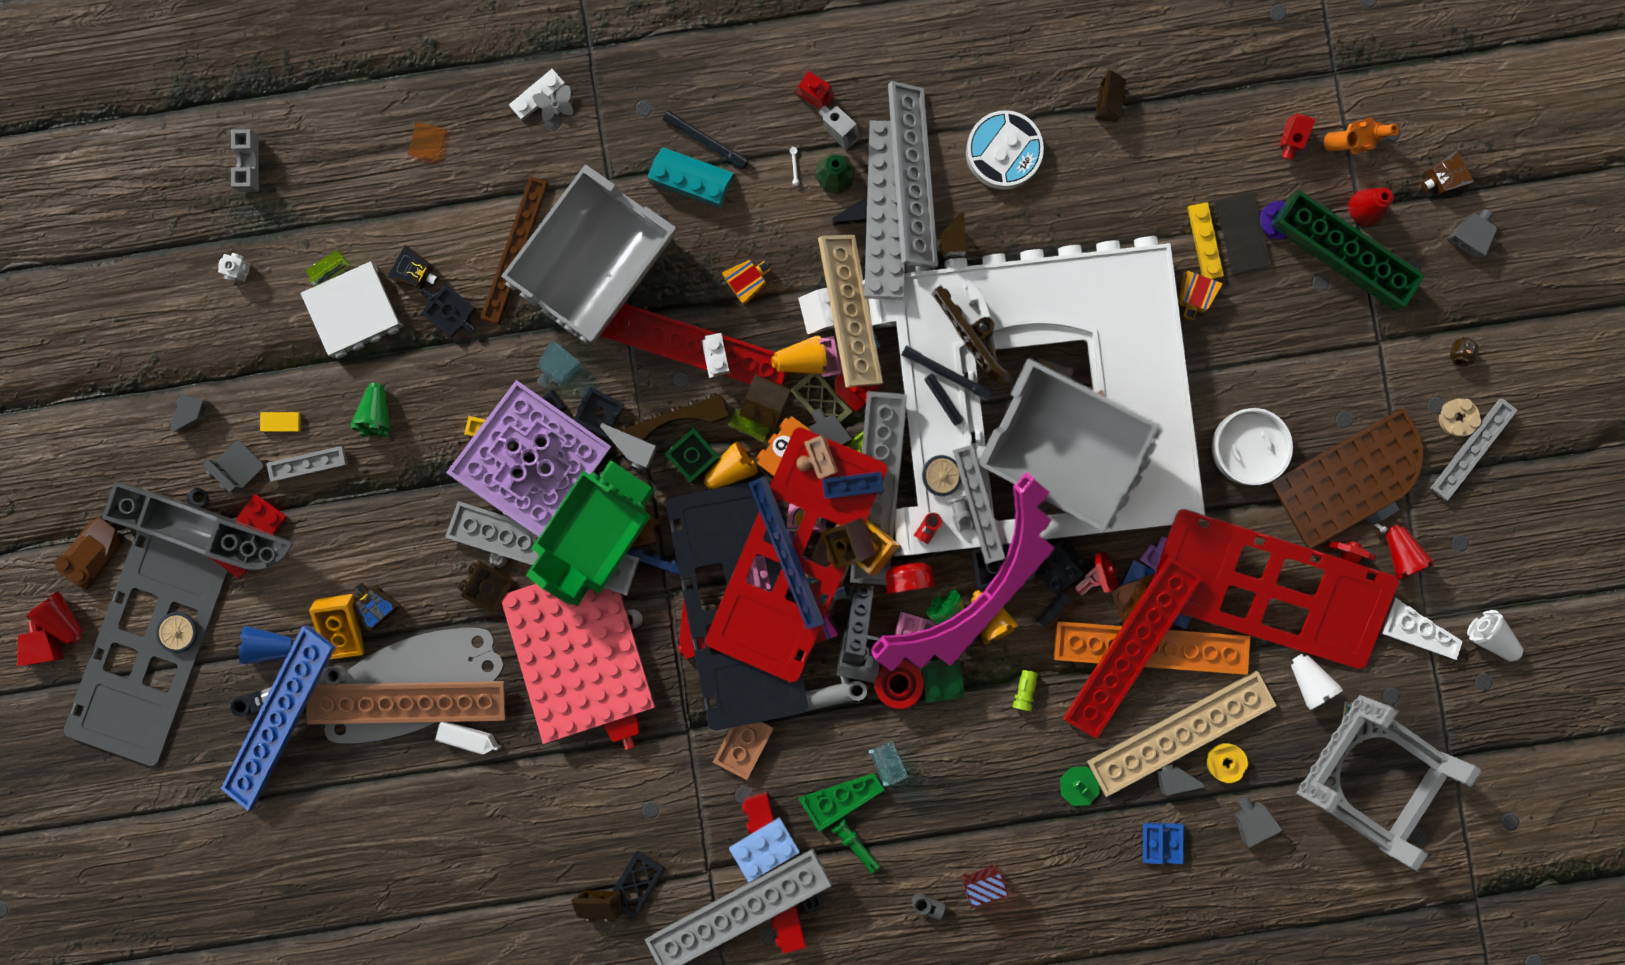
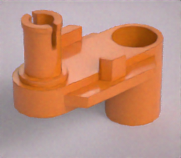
(1359, 136)

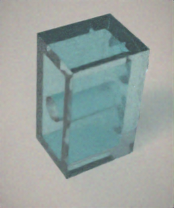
(888, 763)

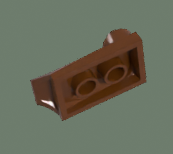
(89, 553)

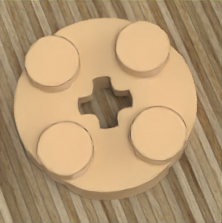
(1470, 414)

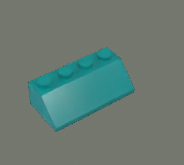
(690, 177)

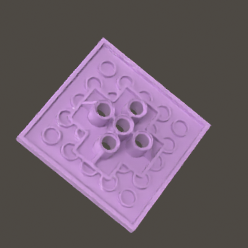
(522, 419)

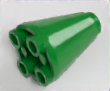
(372, 413)
(946, 607)

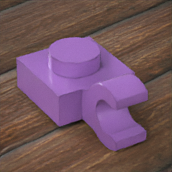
(1153, 554)

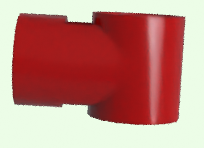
(924, 536)

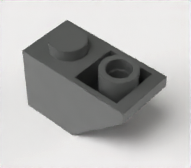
(188, 413)

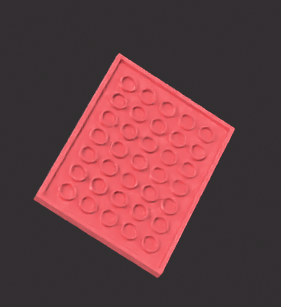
(576, 660)

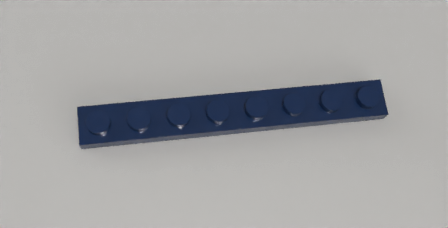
(786, 553)

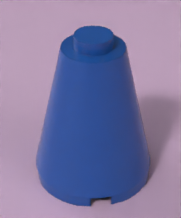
(262, 646)

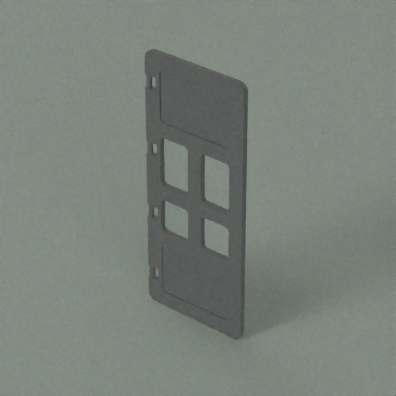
(125, 712)

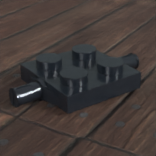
(448, 310)

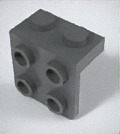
(234, 467)

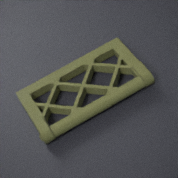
(805, 402)

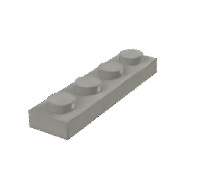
(307, 464)

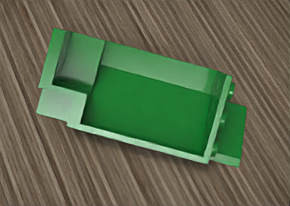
(590, 533)

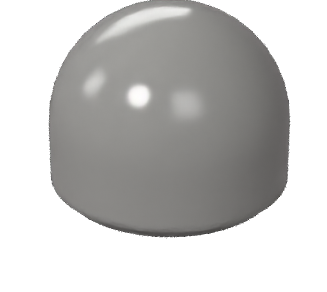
(637, 618)

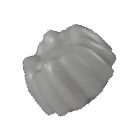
(497, 560)

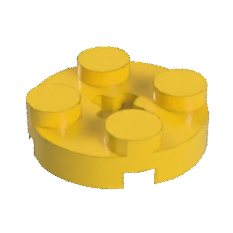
(1236, 768)

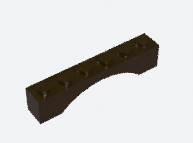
(708, 410)

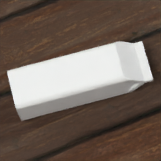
(466, 738)

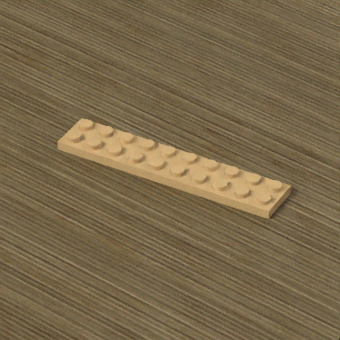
(1181, 733)

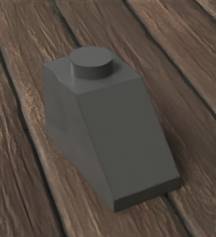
(1174, 780)

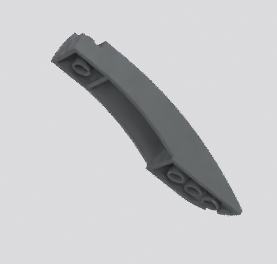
(194, 527)

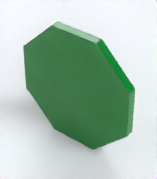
(1079, 786)

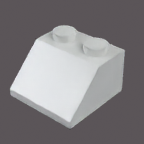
(816, 311)

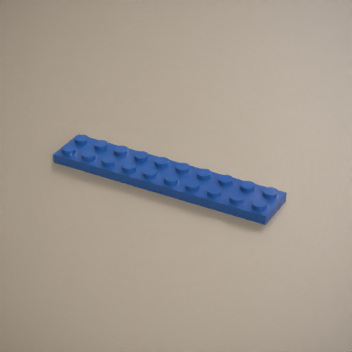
(278, 717)

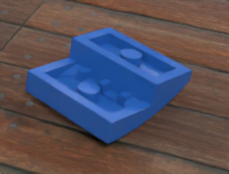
(1163, 843)

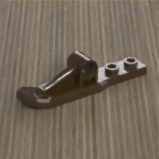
(977, 341)

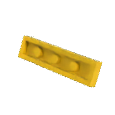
(1205, 241)

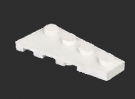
(1411, 627)

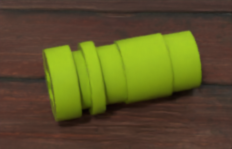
(1025, 691)

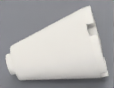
(1495, 635)
(1314, 681)

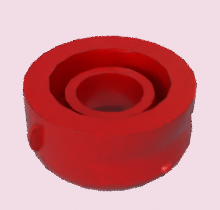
(909, 577)
(899, 699)

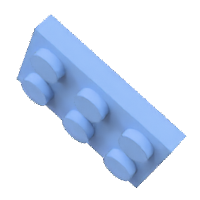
(764, 849)

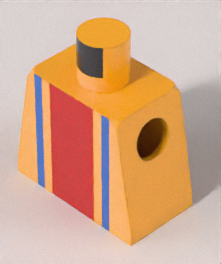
(746, 279)
(1197, 293)

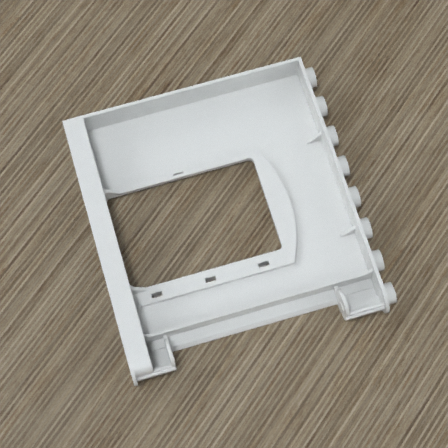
(1132, 327)

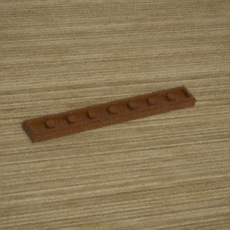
(518, 237)

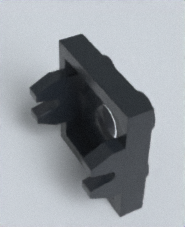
(593, 400)

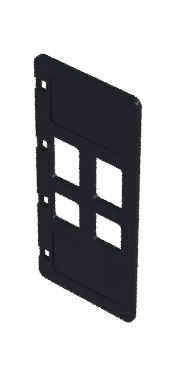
(715, 532)

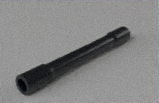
(731, 155)
(917, 357)

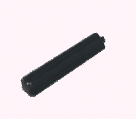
(943, 399)

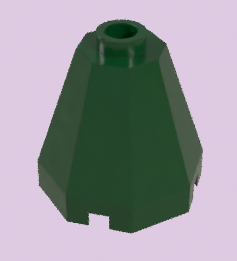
(835, 173)

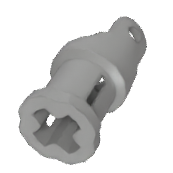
(960, 511)

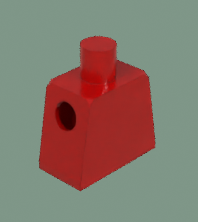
(814, 90)
(1299, 128)
(37, 646)
(625, 730)

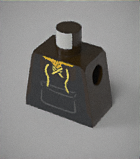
(413, 270)

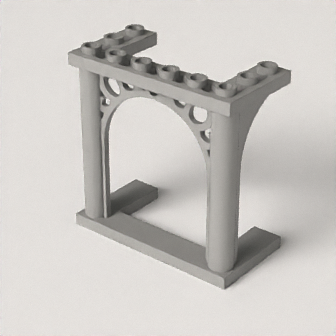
(1333, 756)

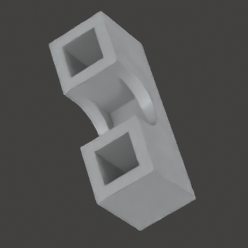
(246, 173)

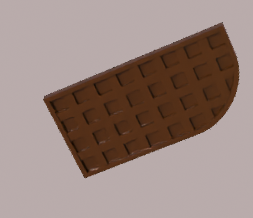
(1352, 478)

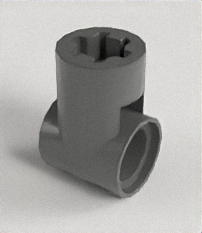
(937, 910)

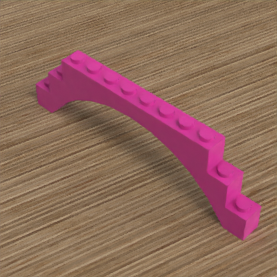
(956, 634)

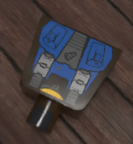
(374, 605)

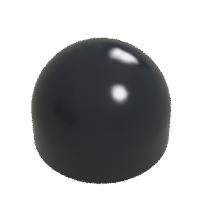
(190, 497)

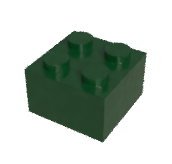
(692, 455)
(942, 681)

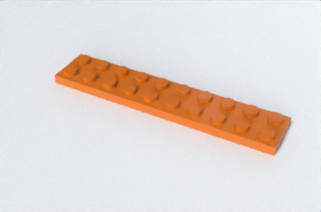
(1176, 650)

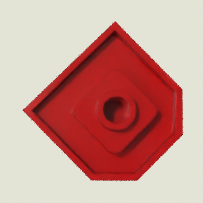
(853, 396)
(1352, 551)
(1102, 575)

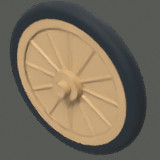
(941, 475)
(176, 632)

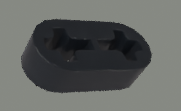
(1383, 513)

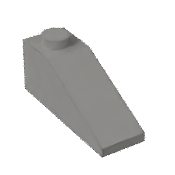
(634, 449)

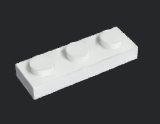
(525, 105)

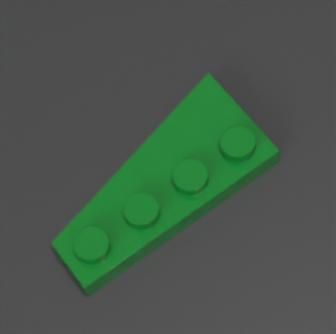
(836, 801)

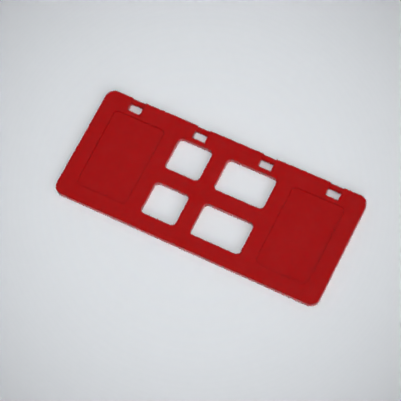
(1341, 615)
(763, 624)

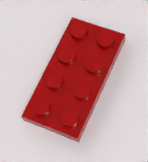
(261, 516)

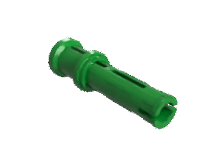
(850, 839)

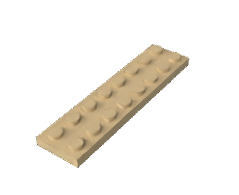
(850, 310)

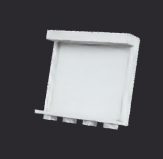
(351, 310)

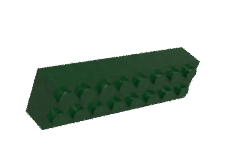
(1347, 250)

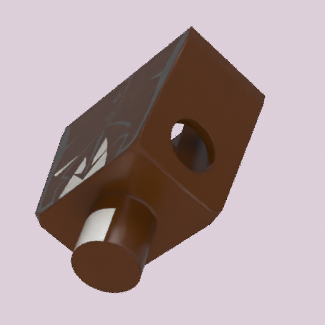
(1447, 175)

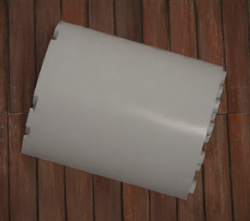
(580, 240)
(1072, 444)

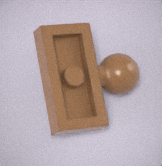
(819, 456)

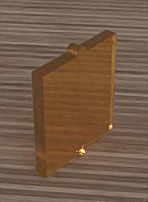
(427, 141)

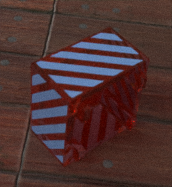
(984, 886)

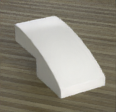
(975, 296)

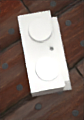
(715, 355)

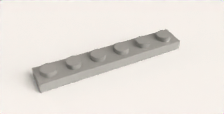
(1473, 449)
(978, 504)

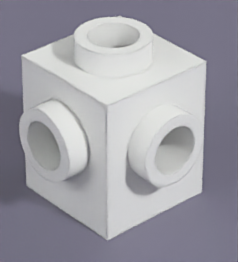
(233, 267)

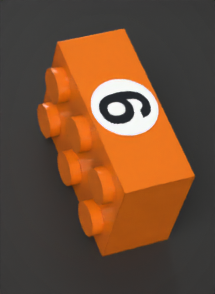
(770, 459)

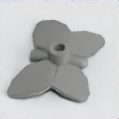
(554, 105)

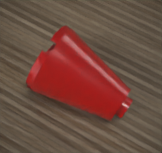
(1370, 205)
(1406, 553)
(56, 618)

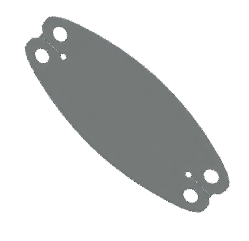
(419, 659)

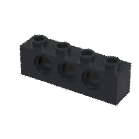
(857, 624)

